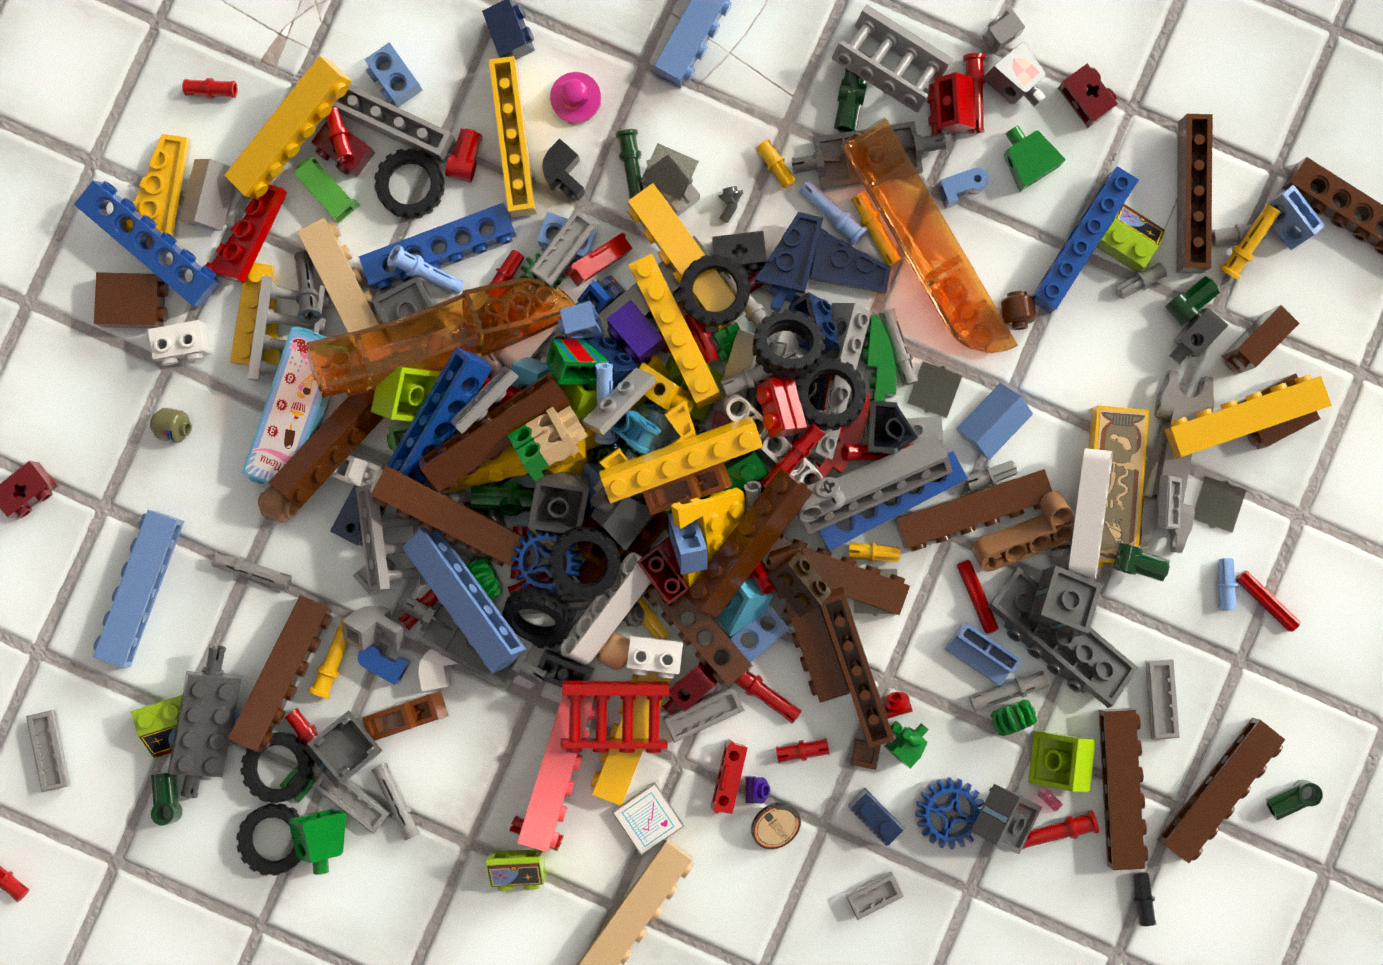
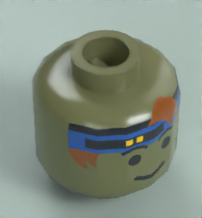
(170, 425)

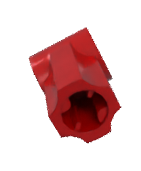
(462, 162)

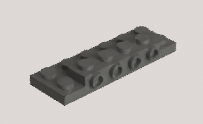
(1083, 660)

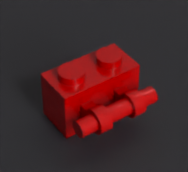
(951, 104)

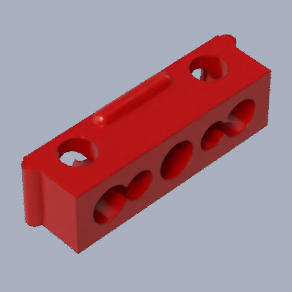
(599, 259)
(728, 777)

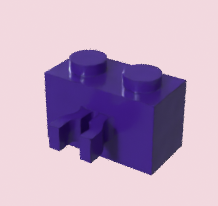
(635, 333)

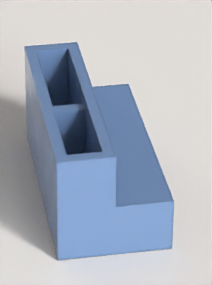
(995, 420)
(982, 653)

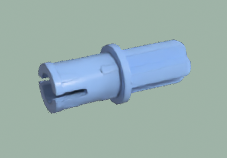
(1226, 584)

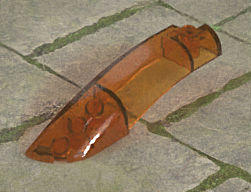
(926, 239)

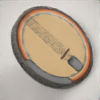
(775, 825)

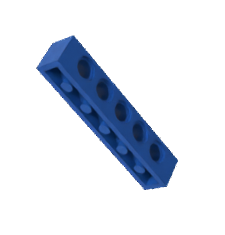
(94, 204)
(496, 216)
(1084, 239)
(432, 424)
(834, 537)

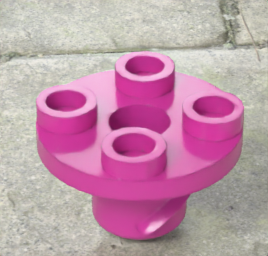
(575, 97)

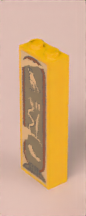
(1124, 434)

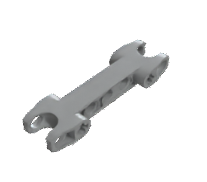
(1172, 406)

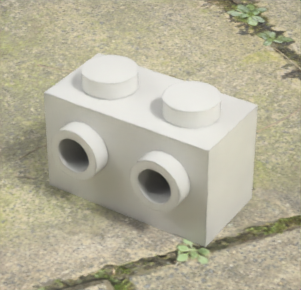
(179, 342)
(654, 655)

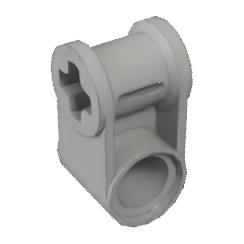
(820, 500)

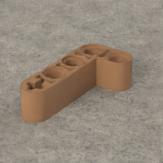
(1028, 537)

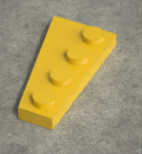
(163, 183)
(247, 317)

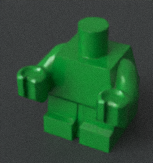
(725, 340)
(908, 743)

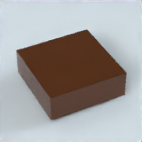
(863, 755)

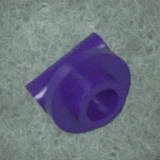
(756, 789)

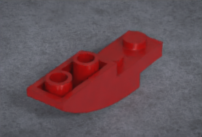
(850, 435)

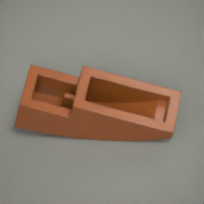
(687, 487)
(405, 716)

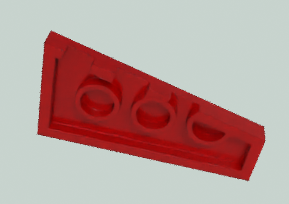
(243, 246)

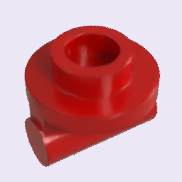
(897, 704)

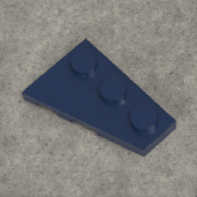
(793, 256)
(846, 266)

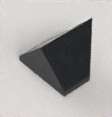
(887, 428)

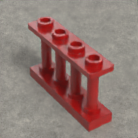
(602, 691)

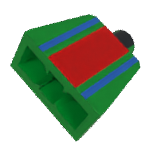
(573, 361)

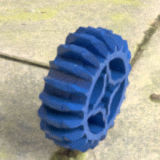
(527, 572)
(947, 825)

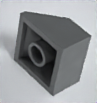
(559, 502)

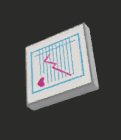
(648, 818)

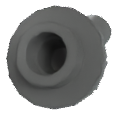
(731, 197)
(635, 616)

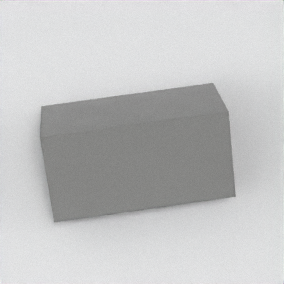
(207, 195)

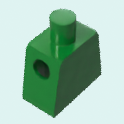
(1030, 157)
(318, 837)

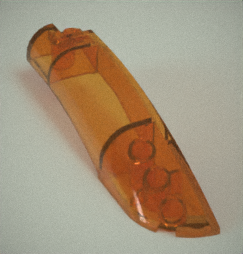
(475, 321)

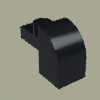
(556, 168)

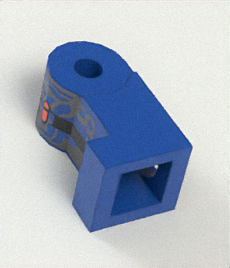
(602, 292)
(382, 665)

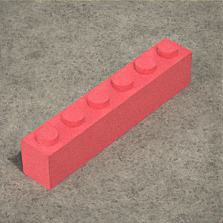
(554, 779)

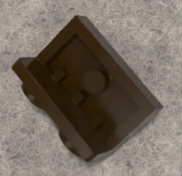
(800, 584)

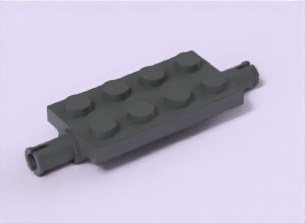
(836, 168)
(446, 638)
(204, 723)

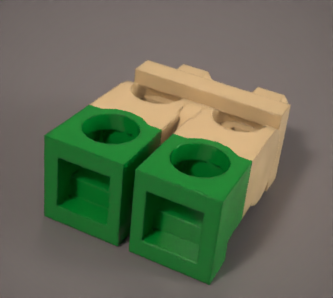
(547, 440)

